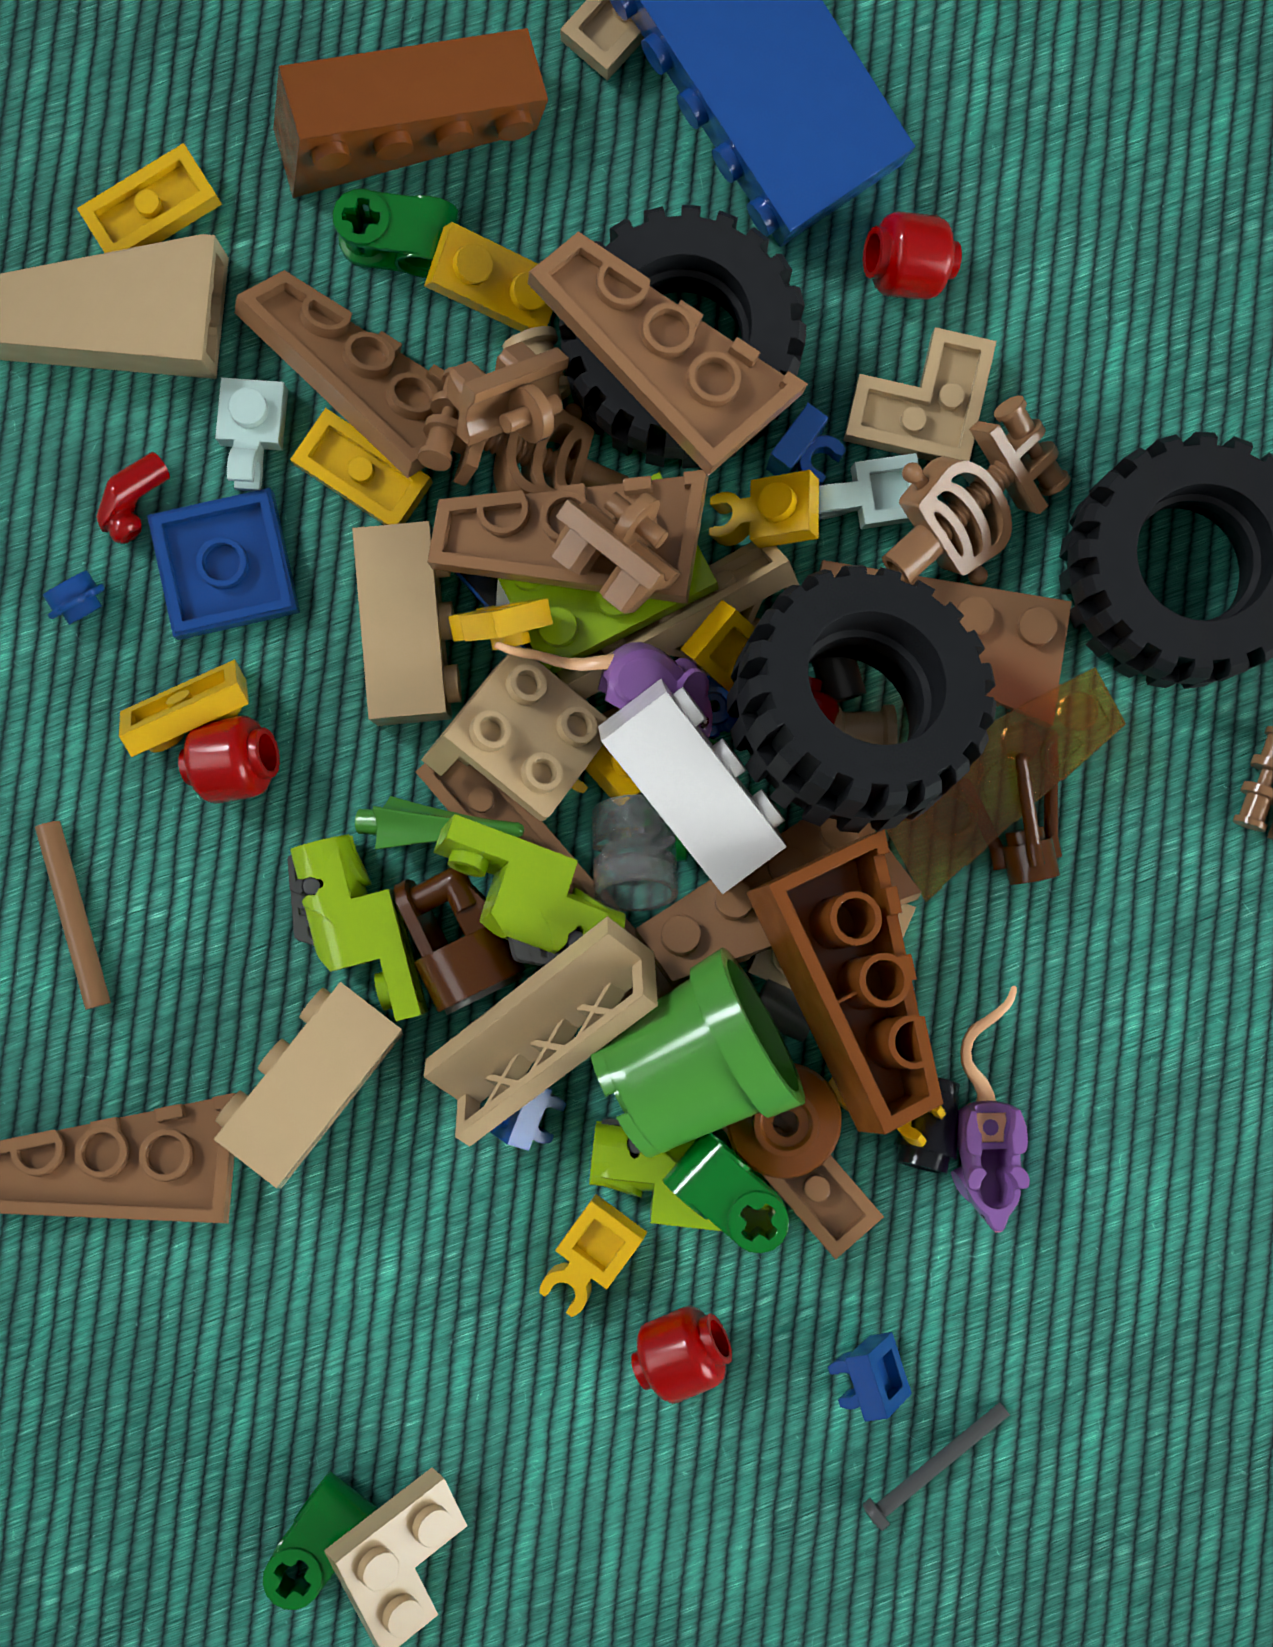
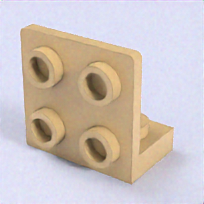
(523, 735)

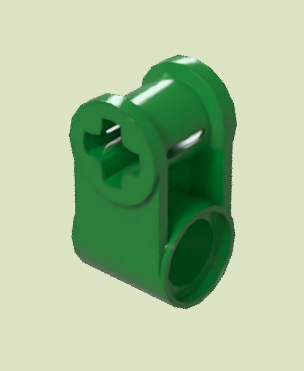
(400, 230)
(720, 1186)
(321, 1521)

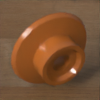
(801, 1148)

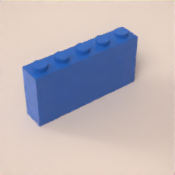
(777, 101)

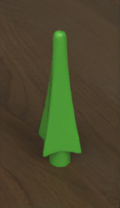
(411, 823)

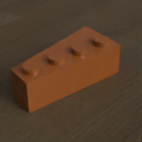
(403, 106)
(853, 981)

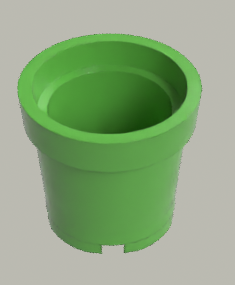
(699, 1061)

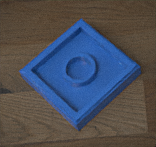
(223, 564)

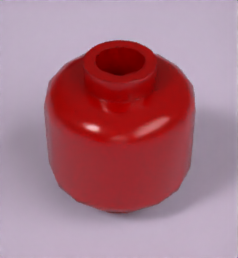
(911, 255)
(229, 759)
(681, 1354)

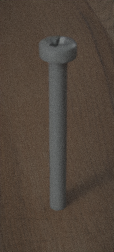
(879, 1511)

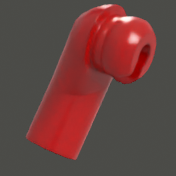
(122, 493)

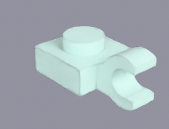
(249, 421)
(872, 493)

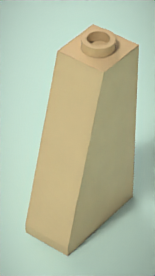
(120, 309)

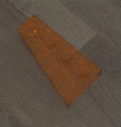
(1055, 734)

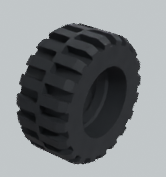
(699, 259)
(1105, 574)
(909, 642)

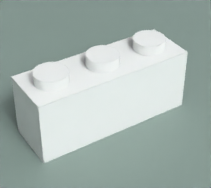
(694, 784)

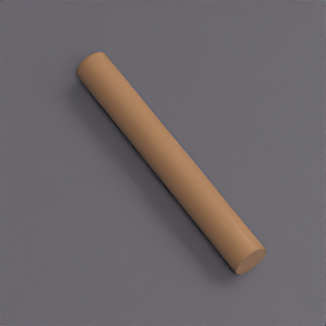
(72, 914)

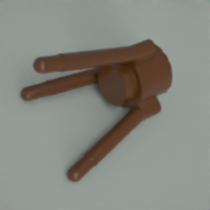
(1034, 850)

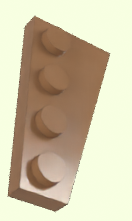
(350, 368)
(680, 369)
(515, 532)
(1019, 632)
(715, 920)
(124, 1168)

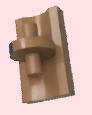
(512, 398)
(593, 532)

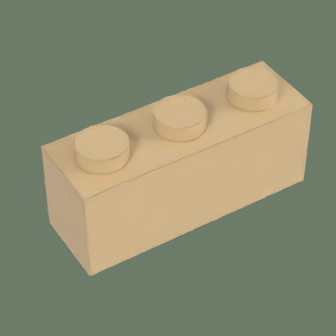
(403, 626)
(306, 1084)

